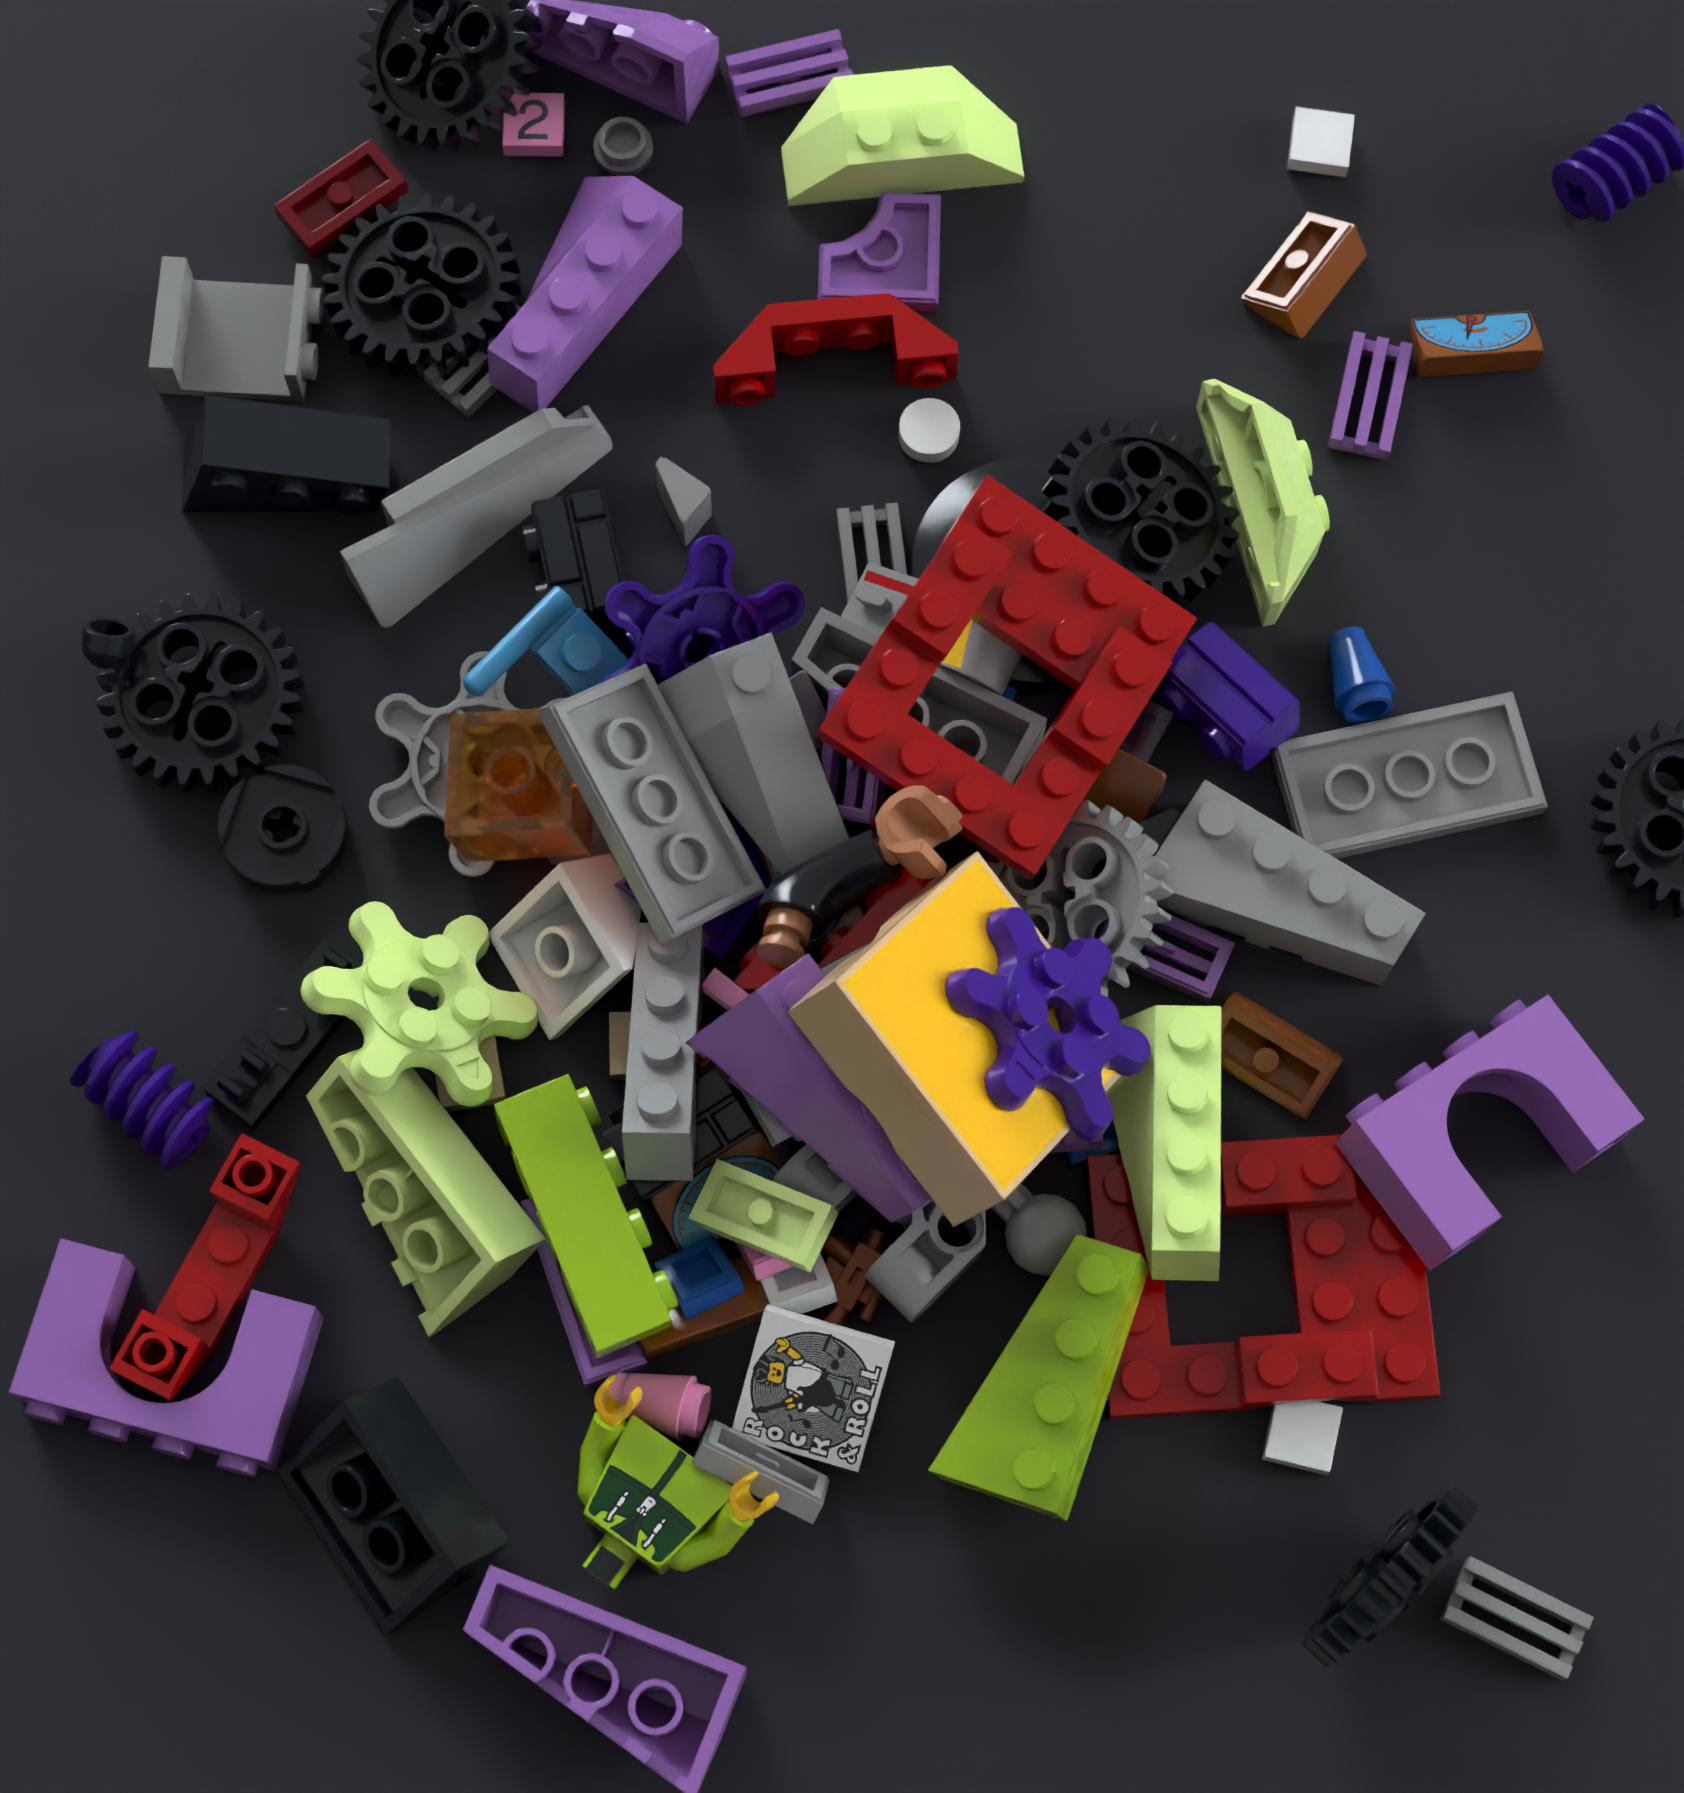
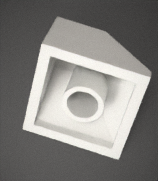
(570, 939)

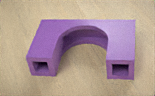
(1529, 1059)
(237, 1417)

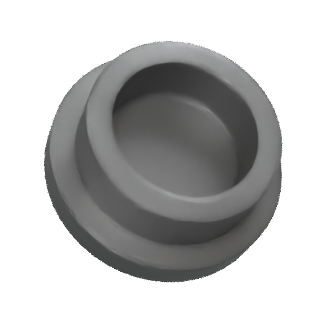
(623, 146)

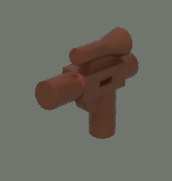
(847, 1270)

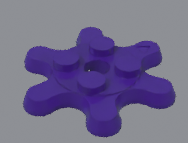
(699, 605)
(1028, 1048)

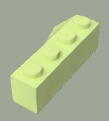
(1172, 1139)
(428, 1189)

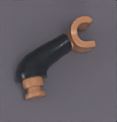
(829, 884)

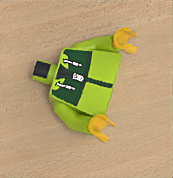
(653, 1497)

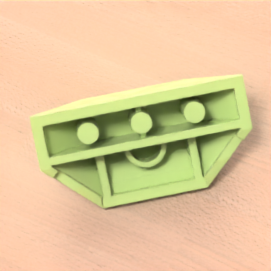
(899, 136)
(1271, 489)

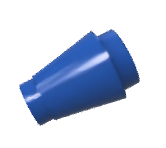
(1358, 677)

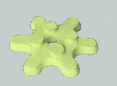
(409, 1036)

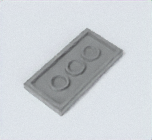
(1410, 777)
(652, 803)

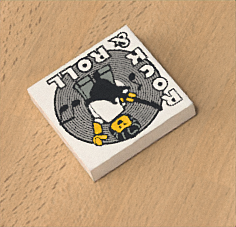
(812, 1387)

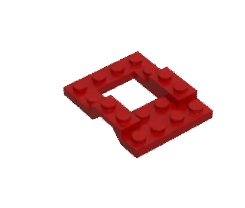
(1055, 606)
(1353, 1286)

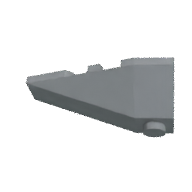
(757, 750)

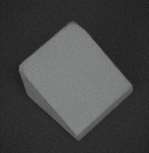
(684, 498)

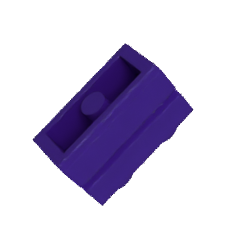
(1228, 698)

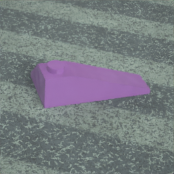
(630, 51)

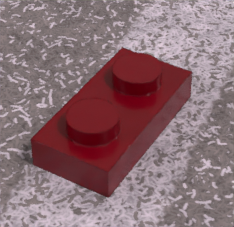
(338, 196)

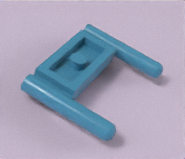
(560, 640)

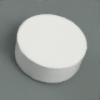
(929, 430)

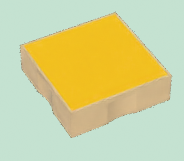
(922, 1064)

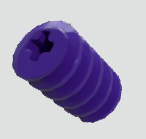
(1619, 165)
(144, 1098)

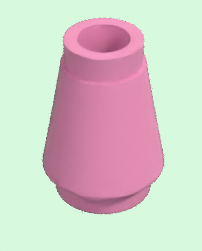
(669, 1402)

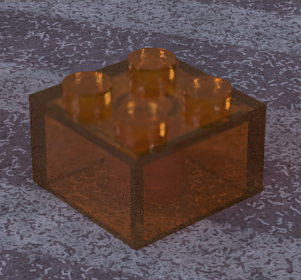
(511, 790)

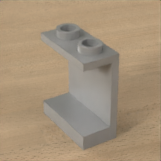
(234, 335)

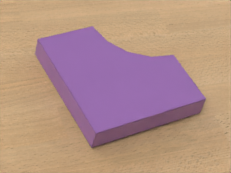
(890, 255)

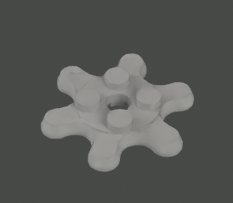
(426, 737)

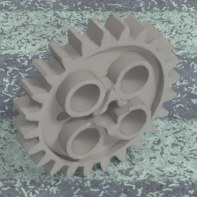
(1124, 892)

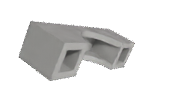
(660, 1065)

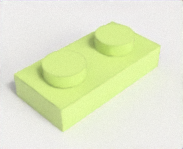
(763, 1215)

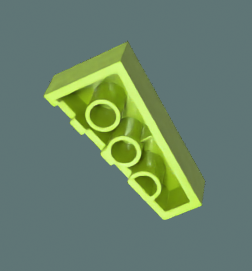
(584, 1214)
(1047, 1391)

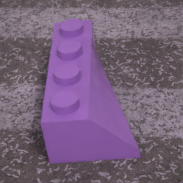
(595, 271)
(788, 1076)
(623, 1678)

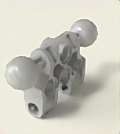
(919, 1262)

